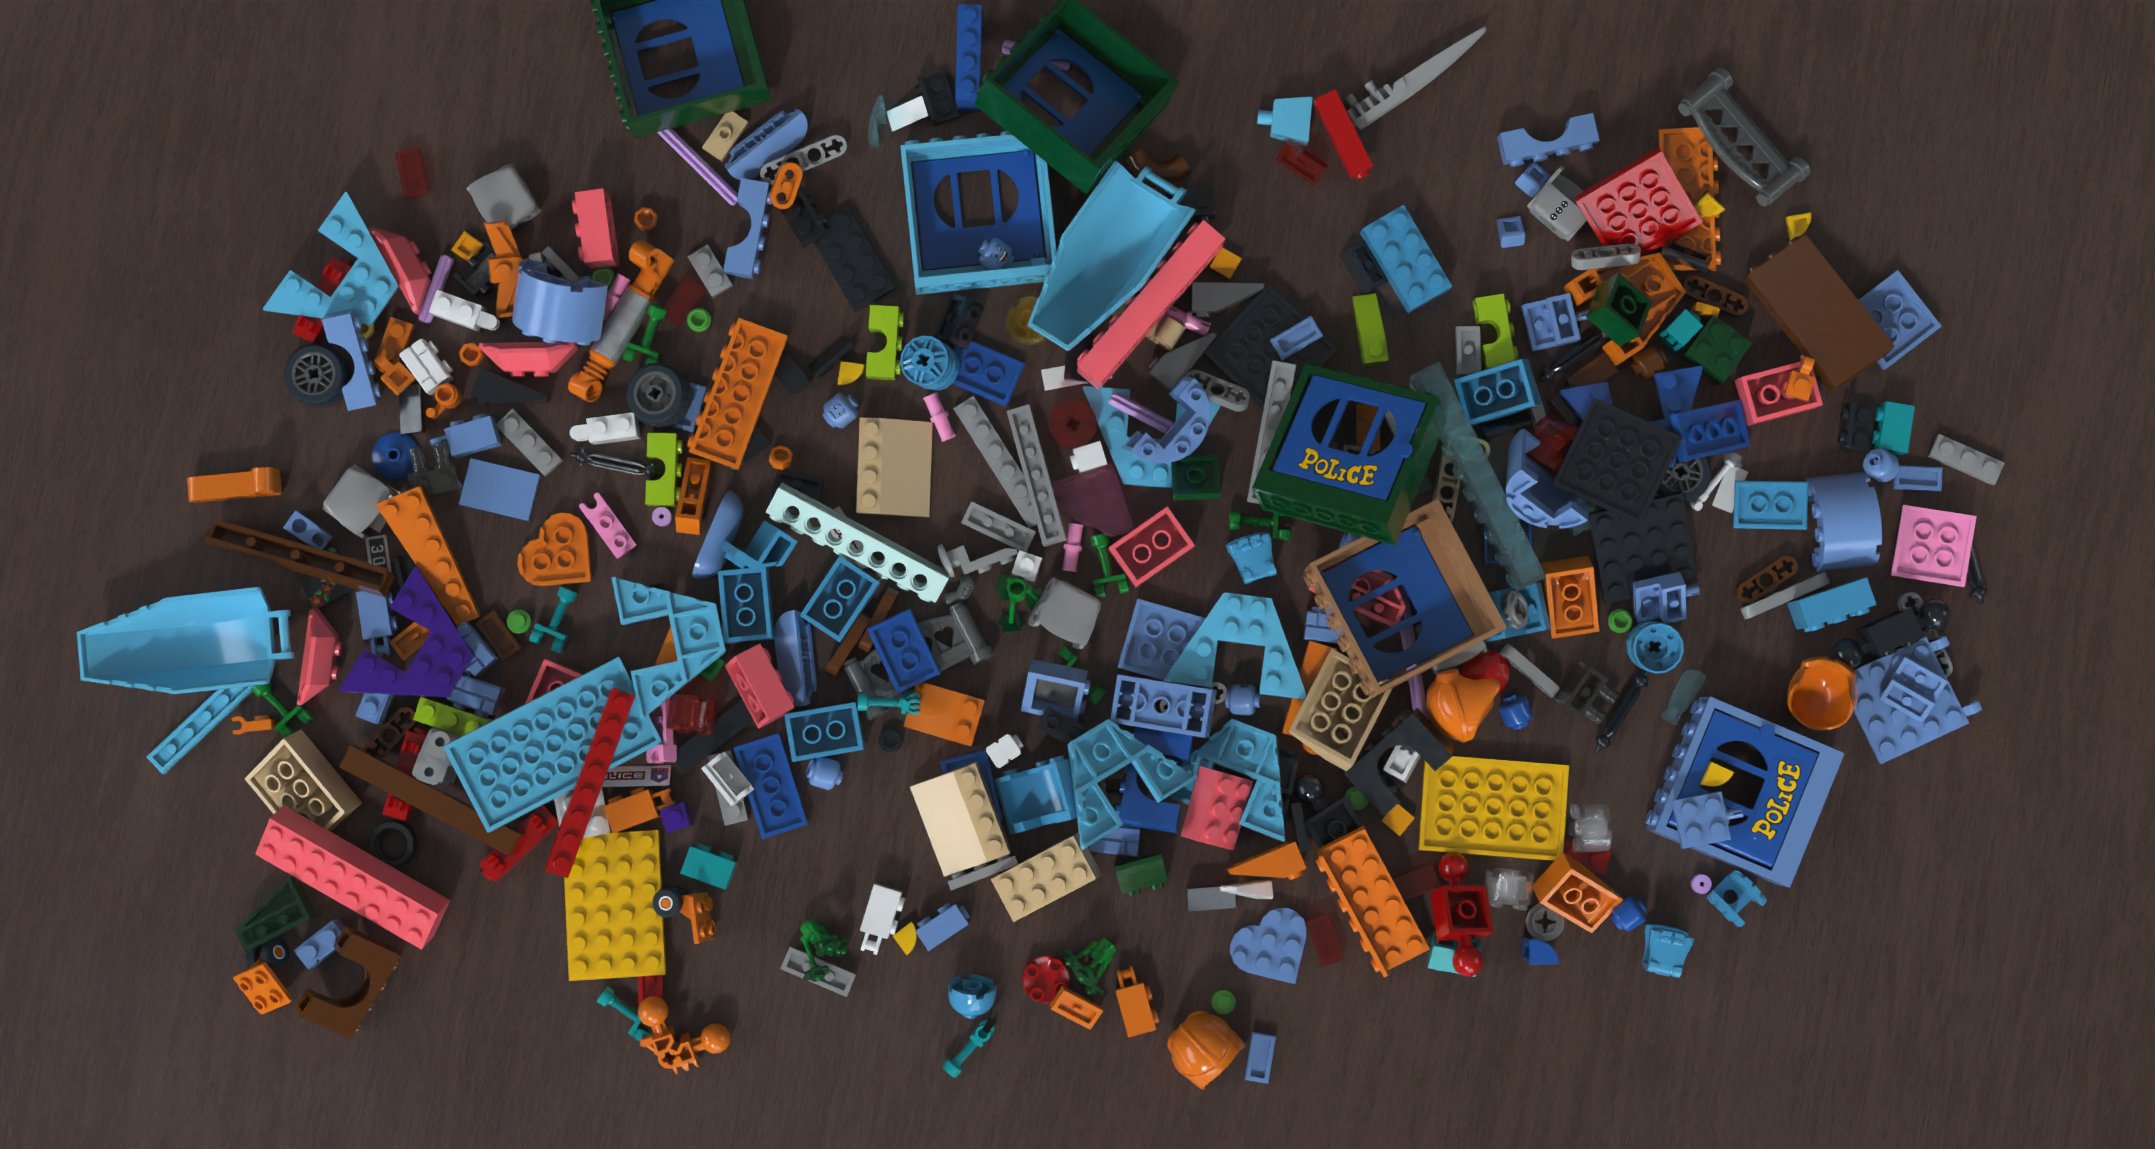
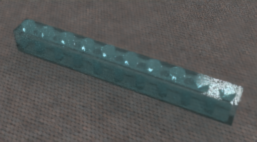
(1480, 483)

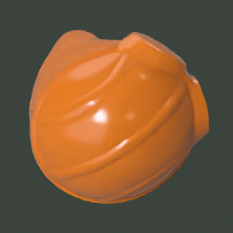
(1822, 693)
(1459, 703)
(1203, 1047)

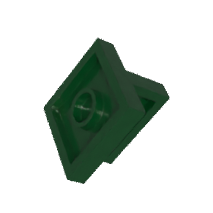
(1196, 478)

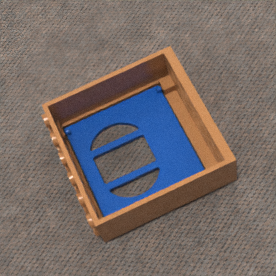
(1435, 606)

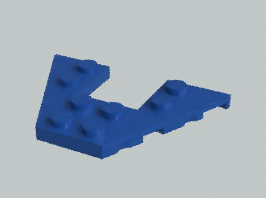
(1674, 391)

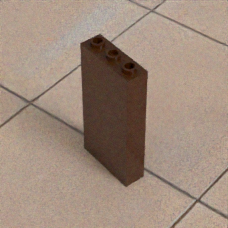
(1818, 312)

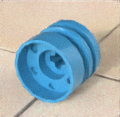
(941, 367)
(1668, 647)

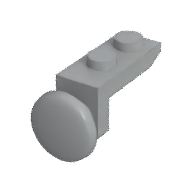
(959, 557)

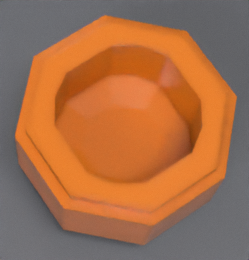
(646, 219)
(471, 354)
(780, 457)

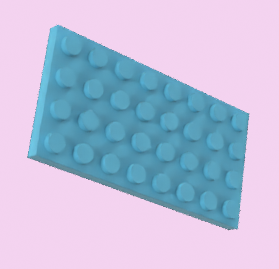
(542, 746)

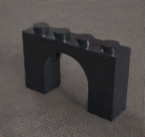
(1412, 731)

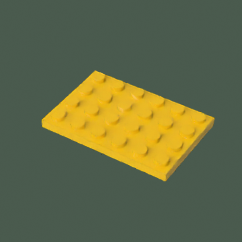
(1494, 808)
(611, 907)

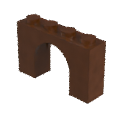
(346, 1014)

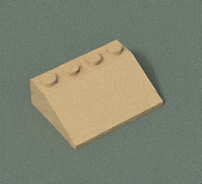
(894, 467)
(1337, 713)
(304, 781)
(960, 819)

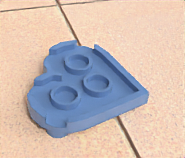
(1271, 947)

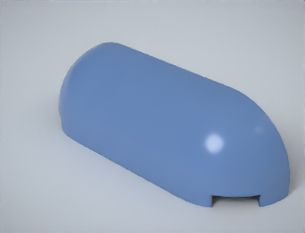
(767, 143)
(724, 527)
(795, 656)

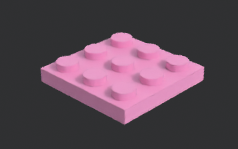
(1933, 545)

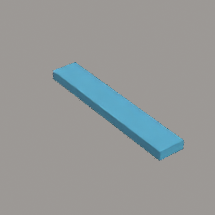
(197, 727)

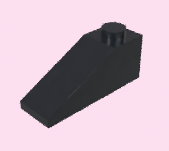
(503, 392)

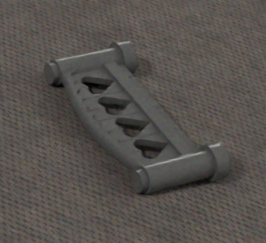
(1780, 173)
(966, 643)

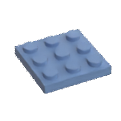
(1899, 316)
(1156, 639)

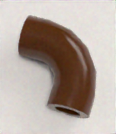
(1171, 170)

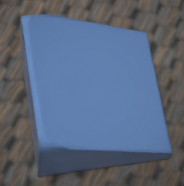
(1532, 179)
(1511, 231)

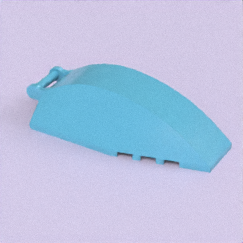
(1108, 253)
(188, 644)

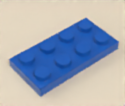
(1710, 430)
(775, 795)

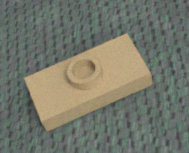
(725, 135)

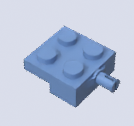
(1552, 322)
(1662, 598)
(1703, 819)

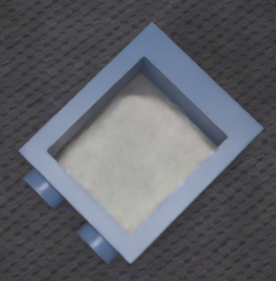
(1057, 688)

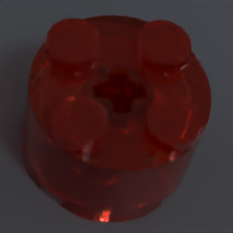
(1081, 414)
(1554, 439)
(690, 714)

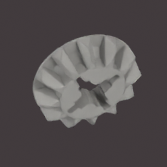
(1515, 609)
(1536, 930)

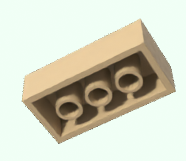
(1046, 877)

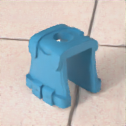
(1253, 556)
(1745, 892)
(1665, 949)

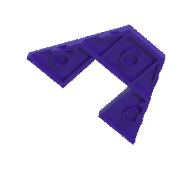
(436, 665)

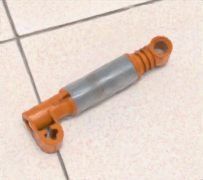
(624, 321)

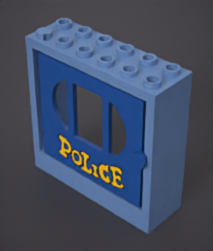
(1780, 797)

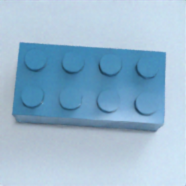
(1405, 259)

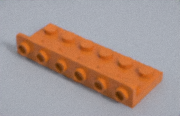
(1693, 165)
(737, 393)
(1371, 900)

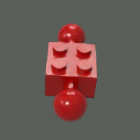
(1461, 913)

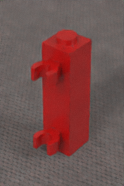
(1343, 135)
(333, 274)
(407, 758)
(535, 828)

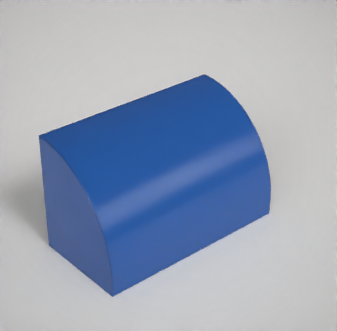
(1538, 952)

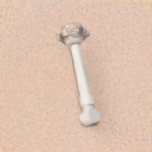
(1731, 460)

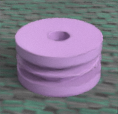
(657, 514)
(1706, 883)

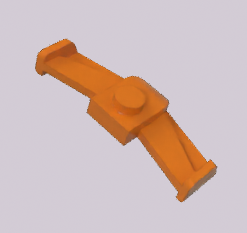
(503, 267)

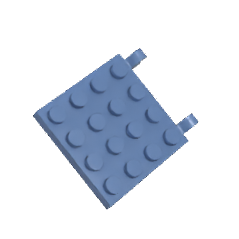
(1891, 730)

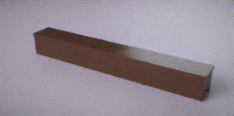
(299, 558)
(428, 798)

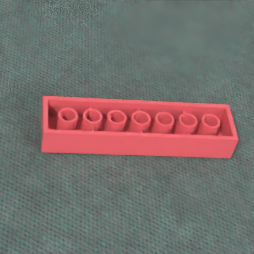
(1150, 305)
(352, 877)

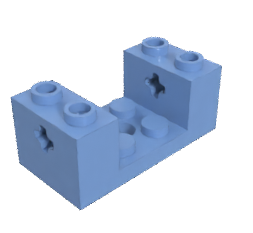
(1188, 709)

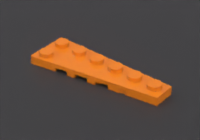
(422, 537)

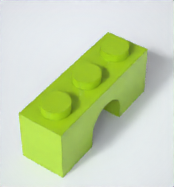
(1494, 311)
(884, 364)
(664, 490)
(447, 717)

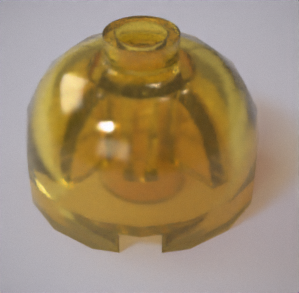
(1018, 321)

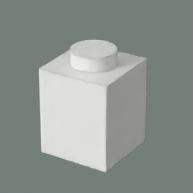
(1088, 457)
(1026, 566)

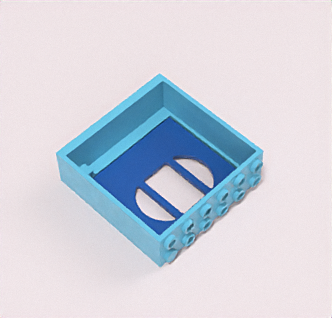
(959, 246)

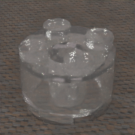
(1590, 827)
(1509, 888)

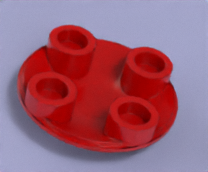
(1487, 666)
(1044, 978)

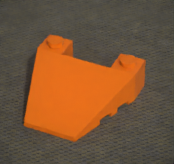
(1652, 278)

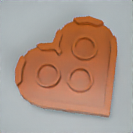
(559, 554)

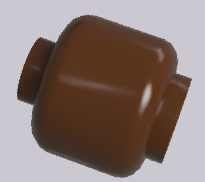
(1649, 362)

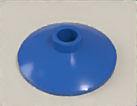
(398, 467)

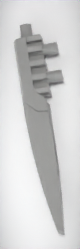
(1389, 97)

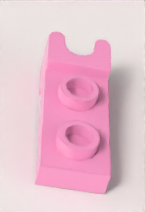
(609, 526)
(666, 750)

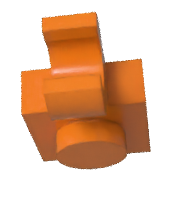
(394, 376)
(1800, 383)
(260, 723)

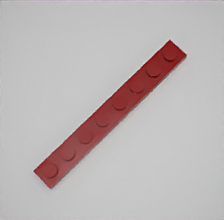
(589, 782)

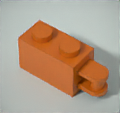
(635, 808)
(1134, 1004)

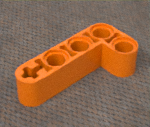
(255, 483)

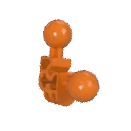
(653, 1013)

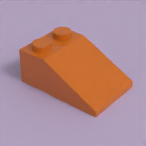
(1570, 596)
(946, 714)
(1276, 862)
(1576, 893)

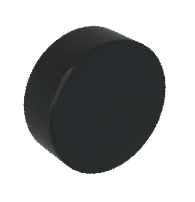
(890, 740)

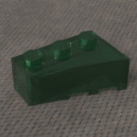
(278, 914)

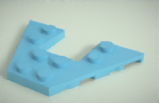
(365, 287)
(1114, 426)
(1242, 621)
(695, 635)
(1101, 754)
(1252, 755)

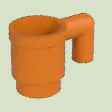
(447, 397)

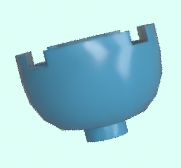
(971, 996)

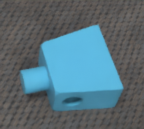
(1288, 119)

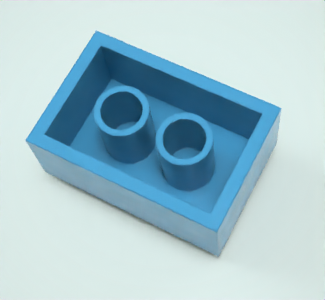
(1498, 392)
(840, 599)
(746, 605)
(1832, 605)
(824, 732)

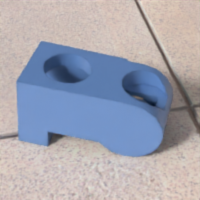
(307, 530)

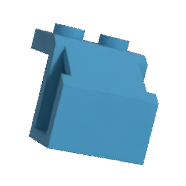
(766, 549)
(1538, 616)

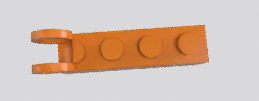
(1310, 666)

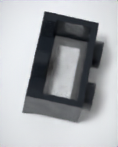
(476, 276)

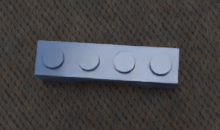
(1519, 146)
(743, 258)
(344, 330)

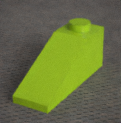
(1370, 330)

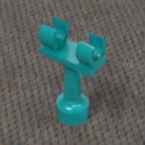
(566, 596)
(903, 702)
(608, 998)
(978, 1038)

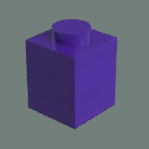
(676, 817)

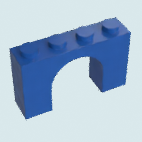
(968, 56)
(1135, 807)

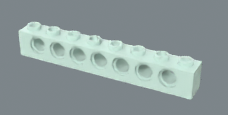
(851, 530)

